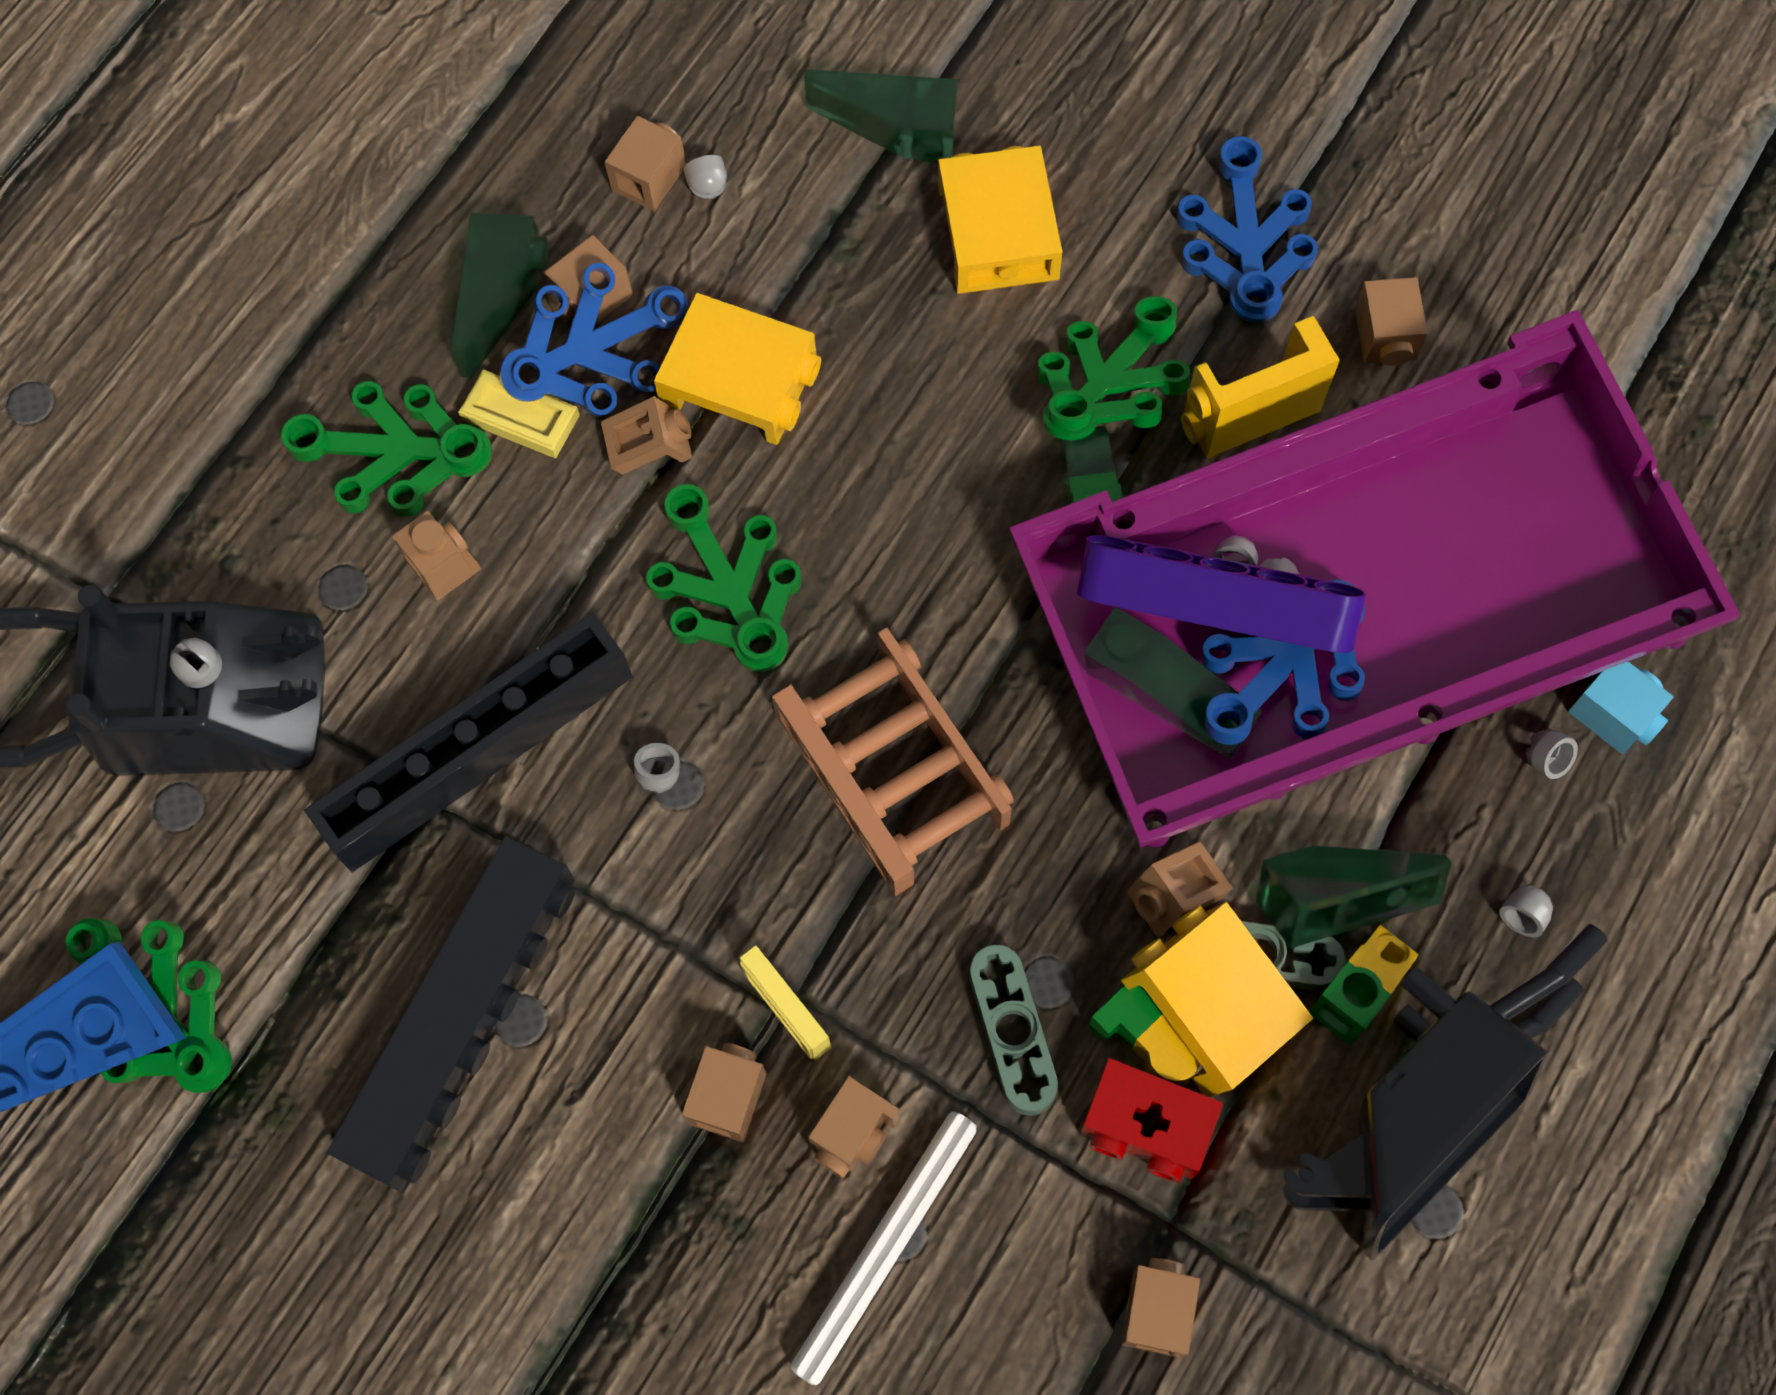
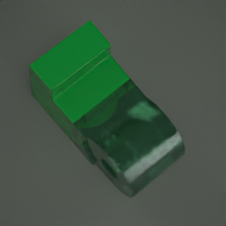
(1089, 467)

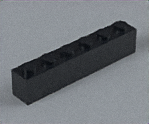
(469, 743)
(453, 1015)

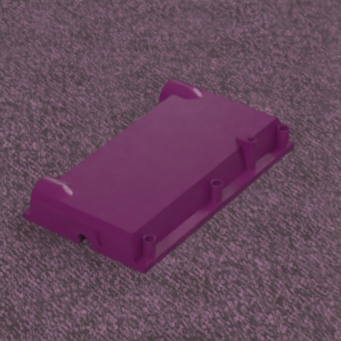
(1499, 551)

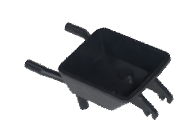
(147, 722)
(1440, 1097)

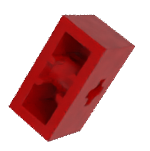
(1182, 1113)

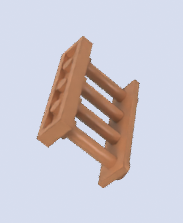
(867, 807)

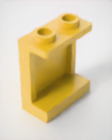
(1000, 219)
(739, 366)
(1263, 401)
(1219, 995)

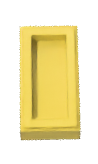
(534, 424)
(784, 1003)

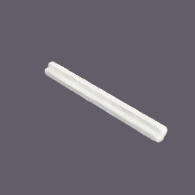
(883, 1248)

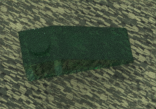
(894, 111)
(495, 283)
(1158, 676)
(1343, 889)

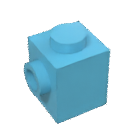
(1623, 706)

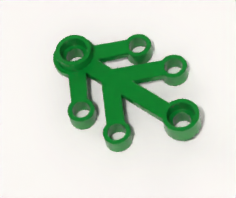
(1076, 413)
(395, 448)
(729, 587)
(199, 1037)

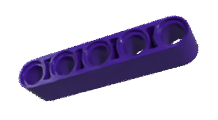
(1221, 593)

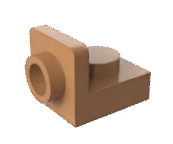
(645, 435)
(1177, 886)

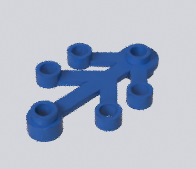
(1246, 238)
(586, 346)
(1284, 660)

